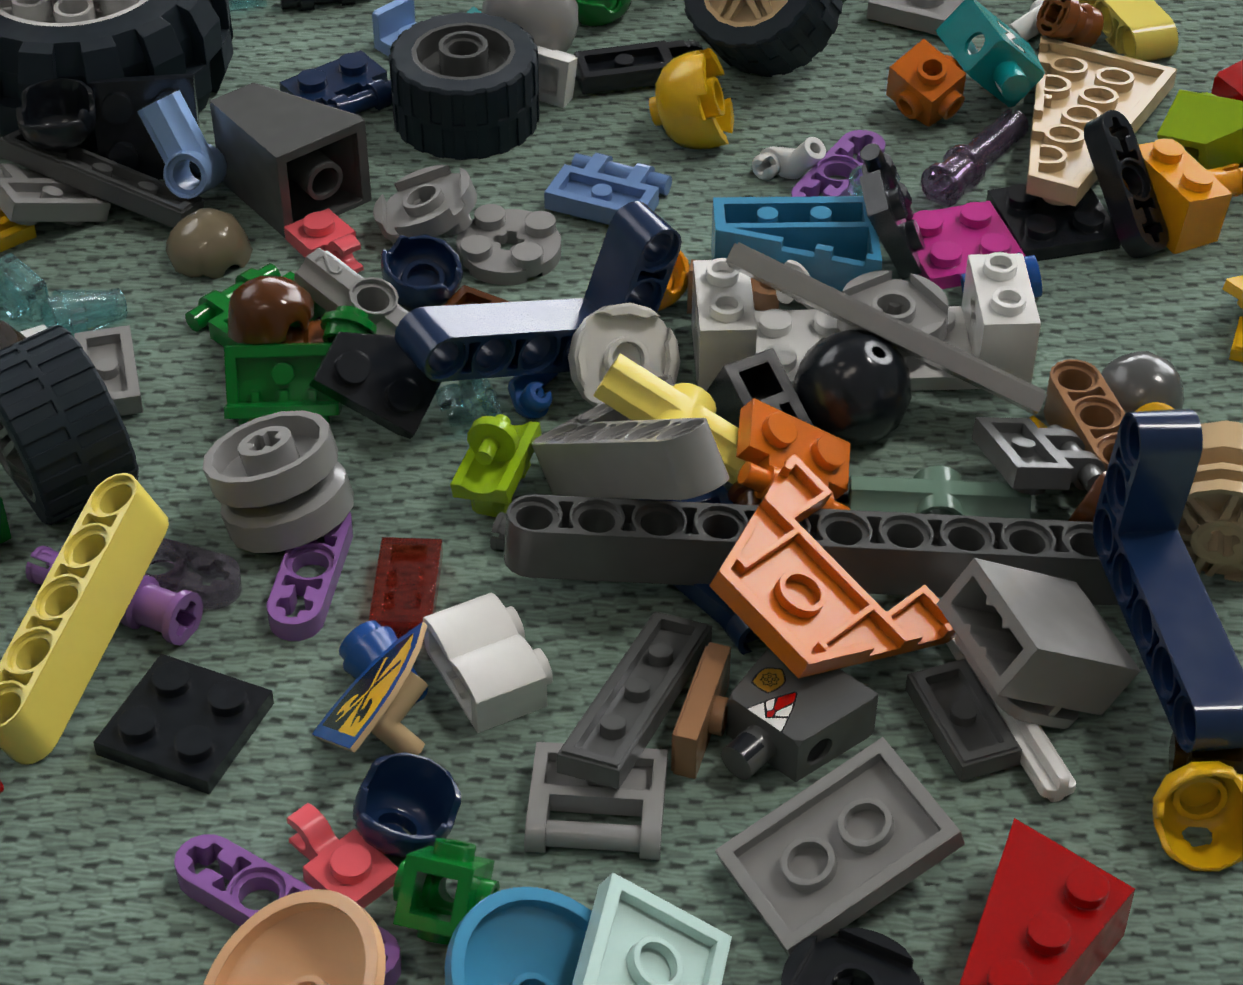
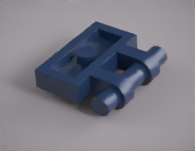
(348, 84)

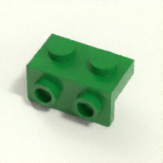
(274, 380)

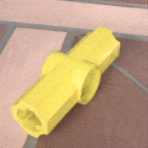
(647, 397)

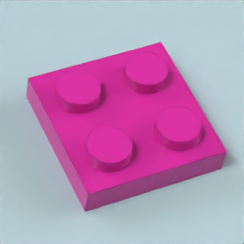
(956, 233)

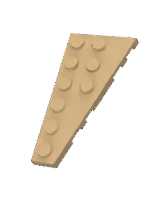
(1073, 91)

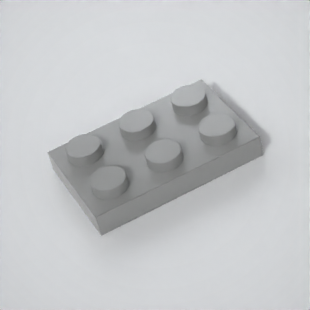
(840, 847)

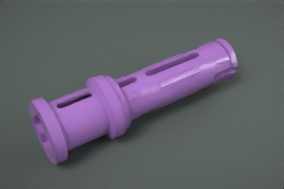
(152, 606)

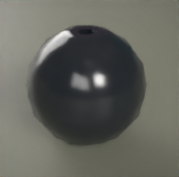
(854, 386)

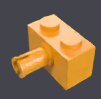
(1188, 194)

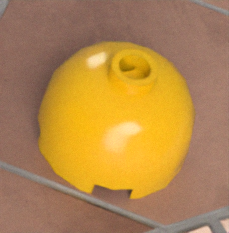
(692, 101)

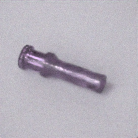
(966, 164)

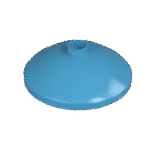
(518, 940)

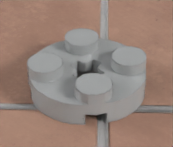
(427, 204)
(535, 249)
(913, 301)

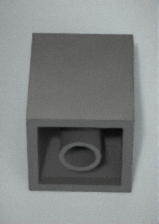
(290, 154)

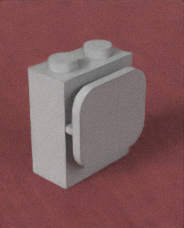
(1036, 643)

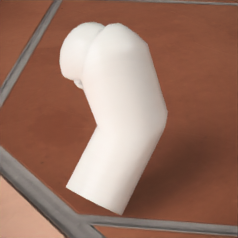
(788, 162)

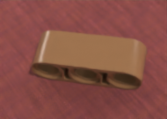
(1085, 404)

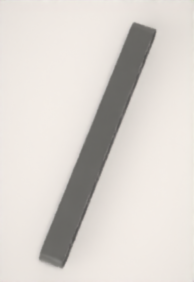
(876, 548)

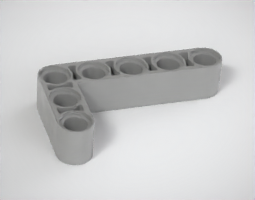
(630, 459)

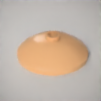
(304, 941)

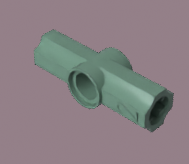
(937, 492)

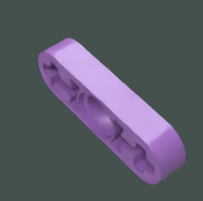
(837, 161)
(316, 590)

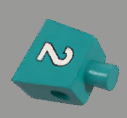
(1005, 62)

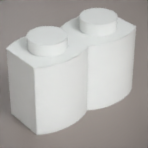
(487, 661)

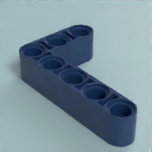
(538, 334)
(1157, 580)

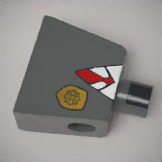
(794, 720)

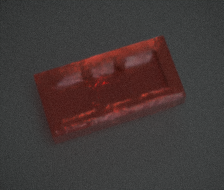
(406, 582)

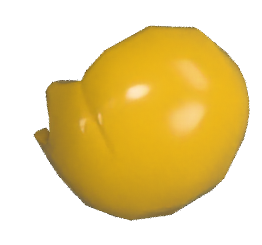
(1204, 797)

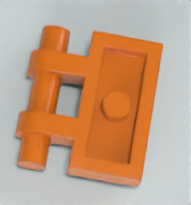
(772, 436)

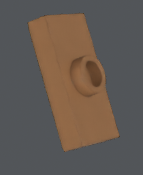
(702, 711)

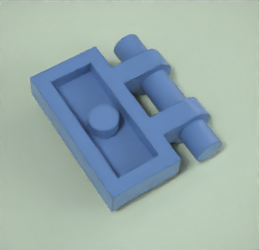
(599, 187)

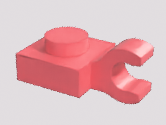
(324, 231)
(342, 864)

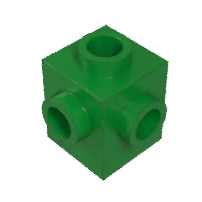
(422, 888)

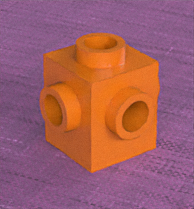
(926, 84)

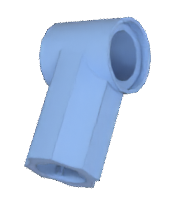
(180, 142)

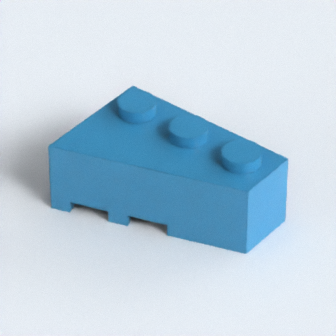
(820, 232)

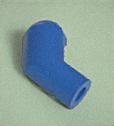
(529, 396)

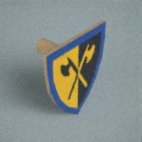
(379, 701)

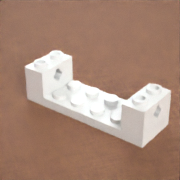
(993, 323)

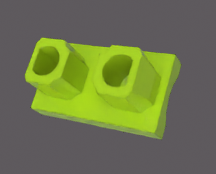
(494, 463)

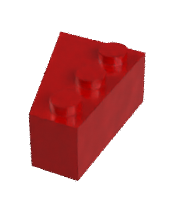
(1046, 916)

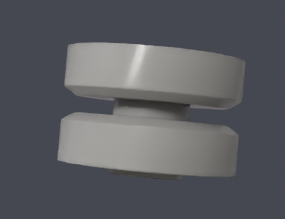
(279, 481)

